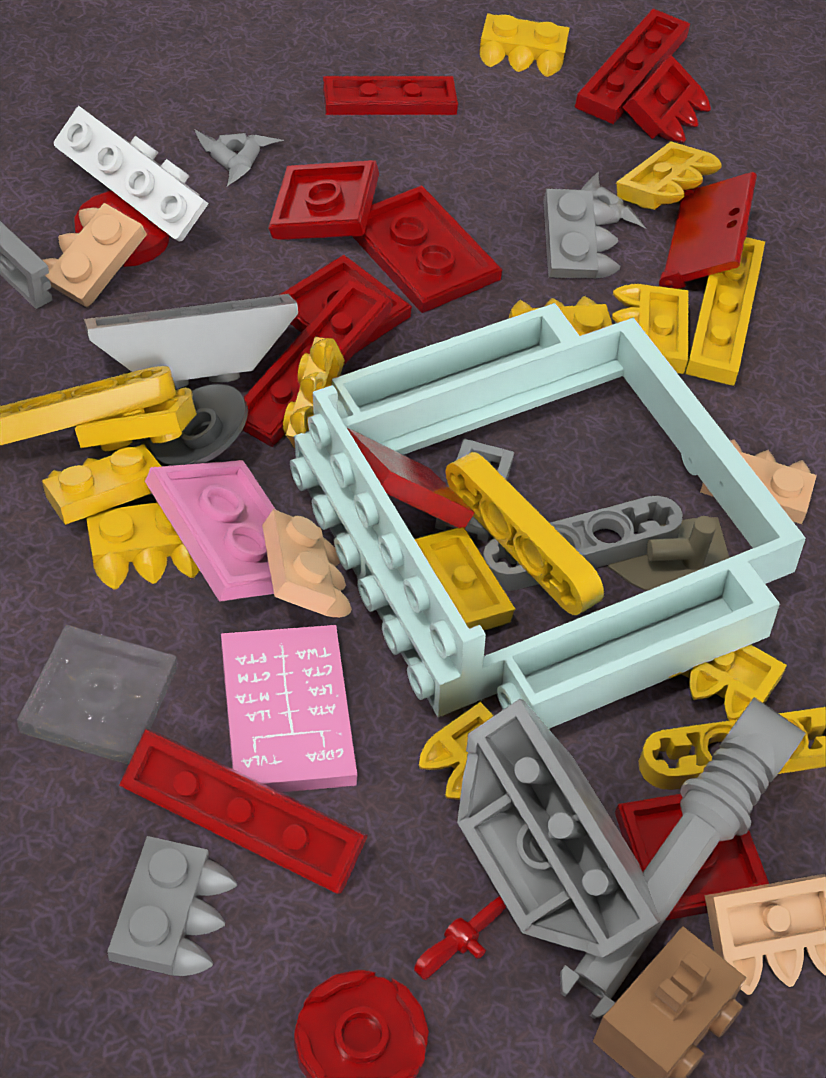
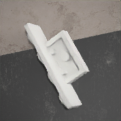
(132, 173)

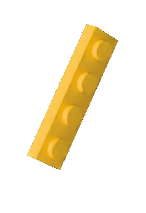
(725, 318)

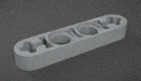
(579, 531)

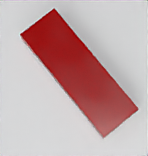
(389, 95)

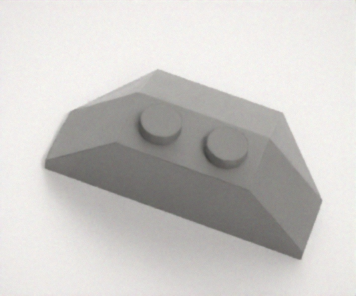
(197, 339)
(549, 838)

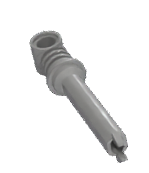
(713, 811)

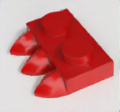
(667, 101)

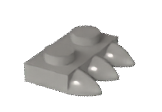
(574, 237)
(165, 908)

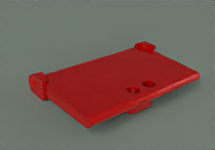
(709, 230)

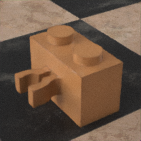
(671, 1010)

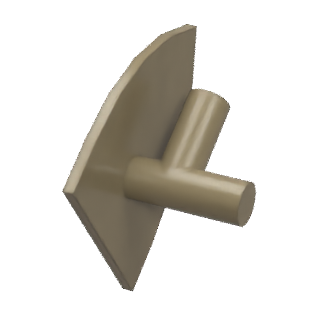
(697, 547)

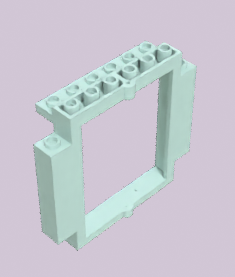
(482, 381)

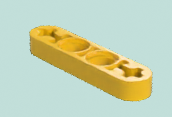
(85, 403)
(525, 534)
(679, 741)

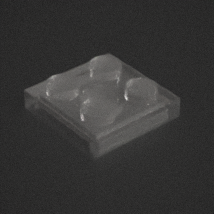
(97, 694)

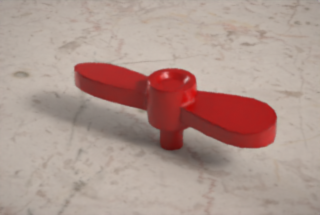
(460, 937)

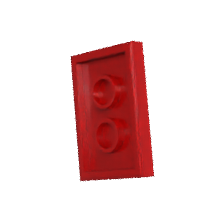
(425, 250)

